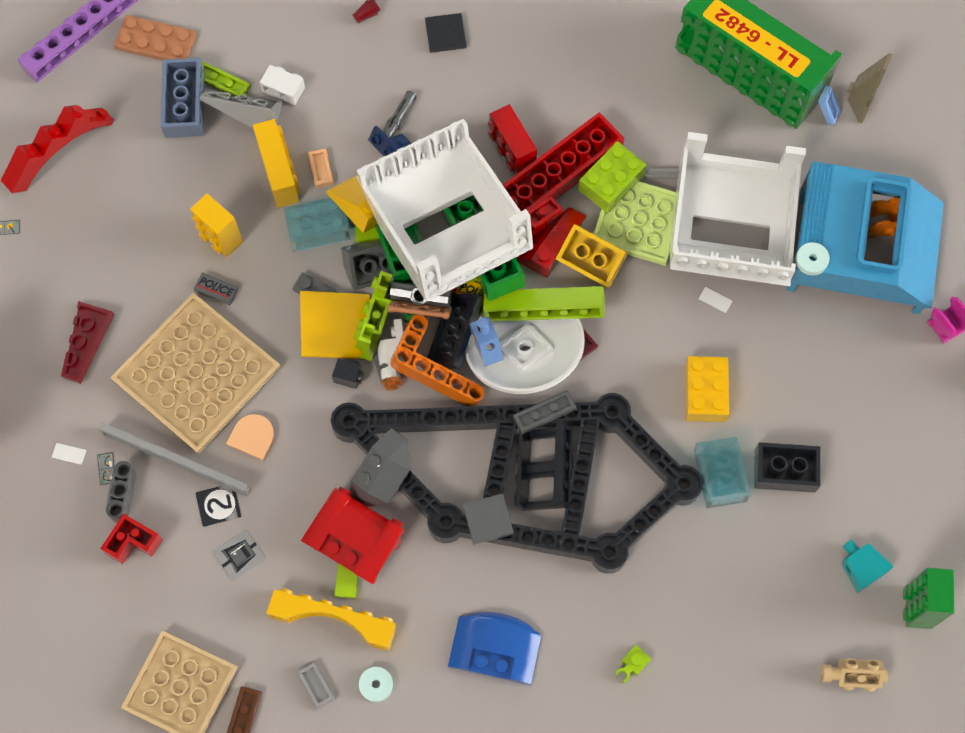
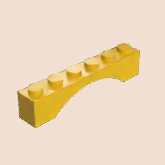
(290, 607)

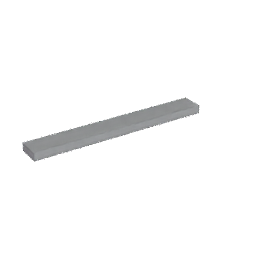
(174, 459)

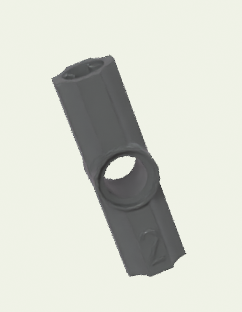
(408, 293)

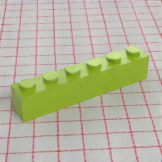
(547, 304)

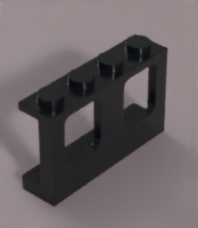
(558, 468)

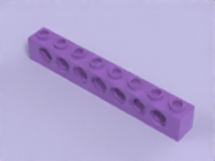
(78, 33)

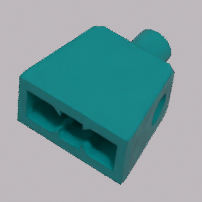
(864, 565)

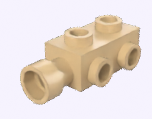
(856, 673)

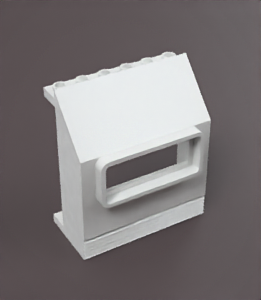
(428, 179)
(740, 194)

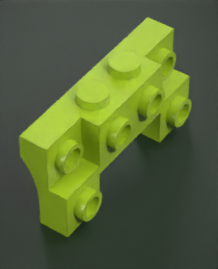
(370, 328)

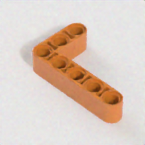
(431, 368)

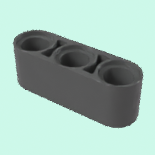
(118, 482)

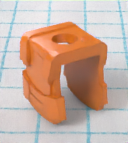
(884, 207)

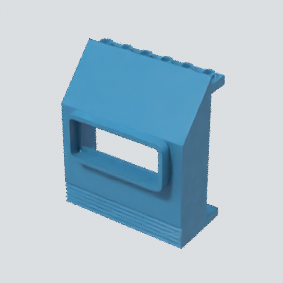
(838, 216)

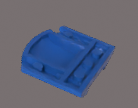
(495, 646)

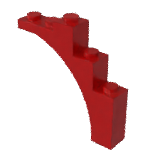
(49, 139)

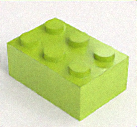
(612, 177)

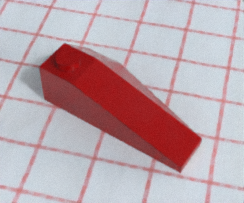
(549, 242)

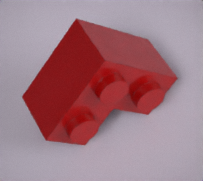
(127, 535)

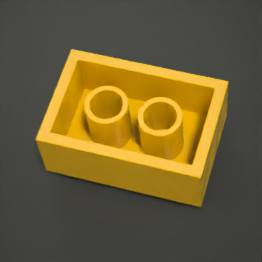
(216, 225)
(592, 255)
(706, 389)

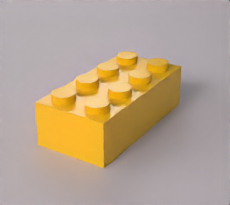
(277, 162)

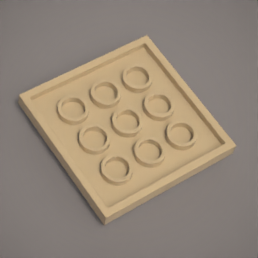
(179, 686)

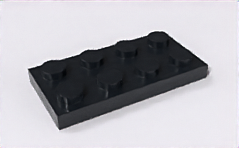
(454, 333)

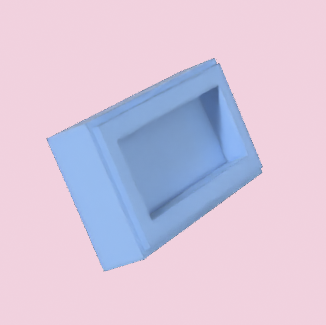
(829, 105)

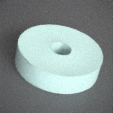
(812, 250)
(376, 694)

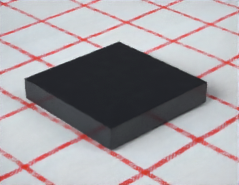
(445, 32)

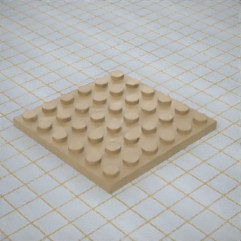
(195, 373)

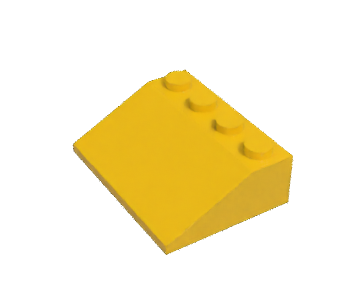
(353, 203)

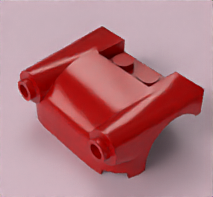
(353, 535)

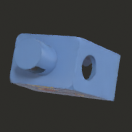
(482, 335)

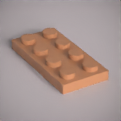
(154, 39)

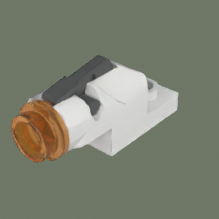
(389, 377)

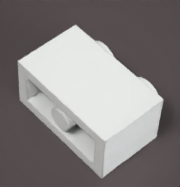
(282, 84)

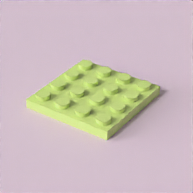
(641, 223)

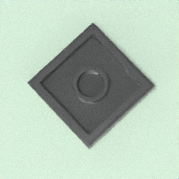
(488, 519)

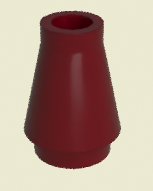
(366, 11)

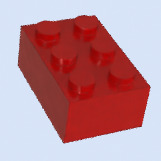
(511, 139)

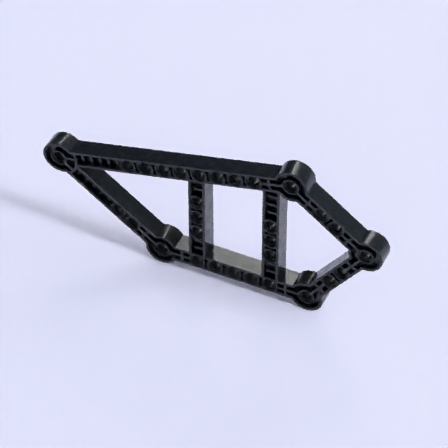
(589, 418)

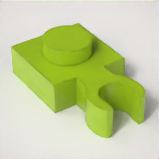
(634, 662)

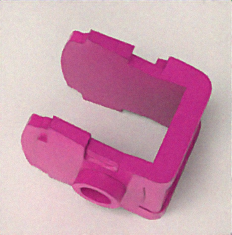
(949, 322)

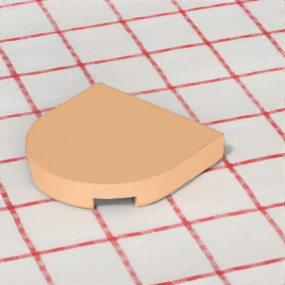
(252, 436)

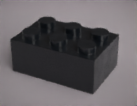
(787, 467)

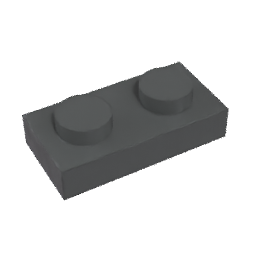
(308, 283)

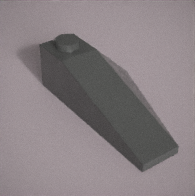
(363, 262)

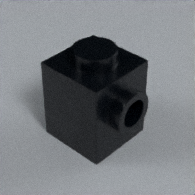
(347, 373)

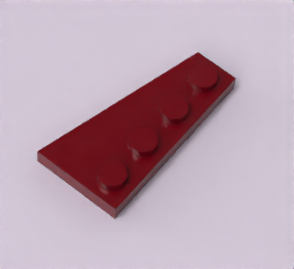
(85, 340)

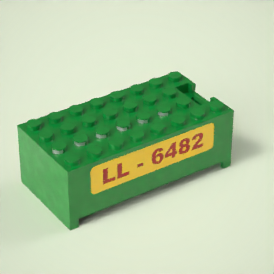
(757, 56)

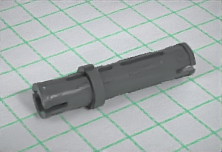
(395, 121)

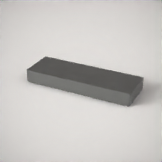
(544, 412)

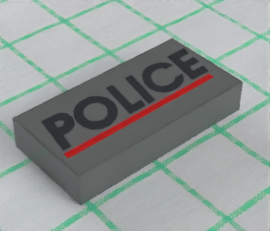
(215, 288)

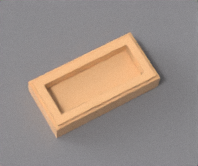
(321, 168)

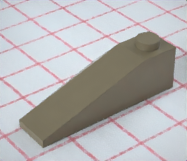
(865, 87)

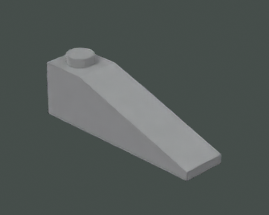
(244, 108)

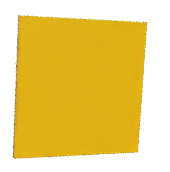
(330, 323)

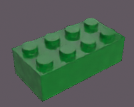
(929, 598)

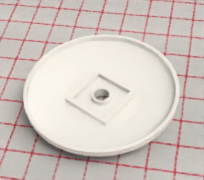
(552, 356)

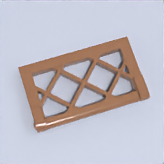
(411, 308)

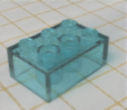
(316, 224)
(722, 472)

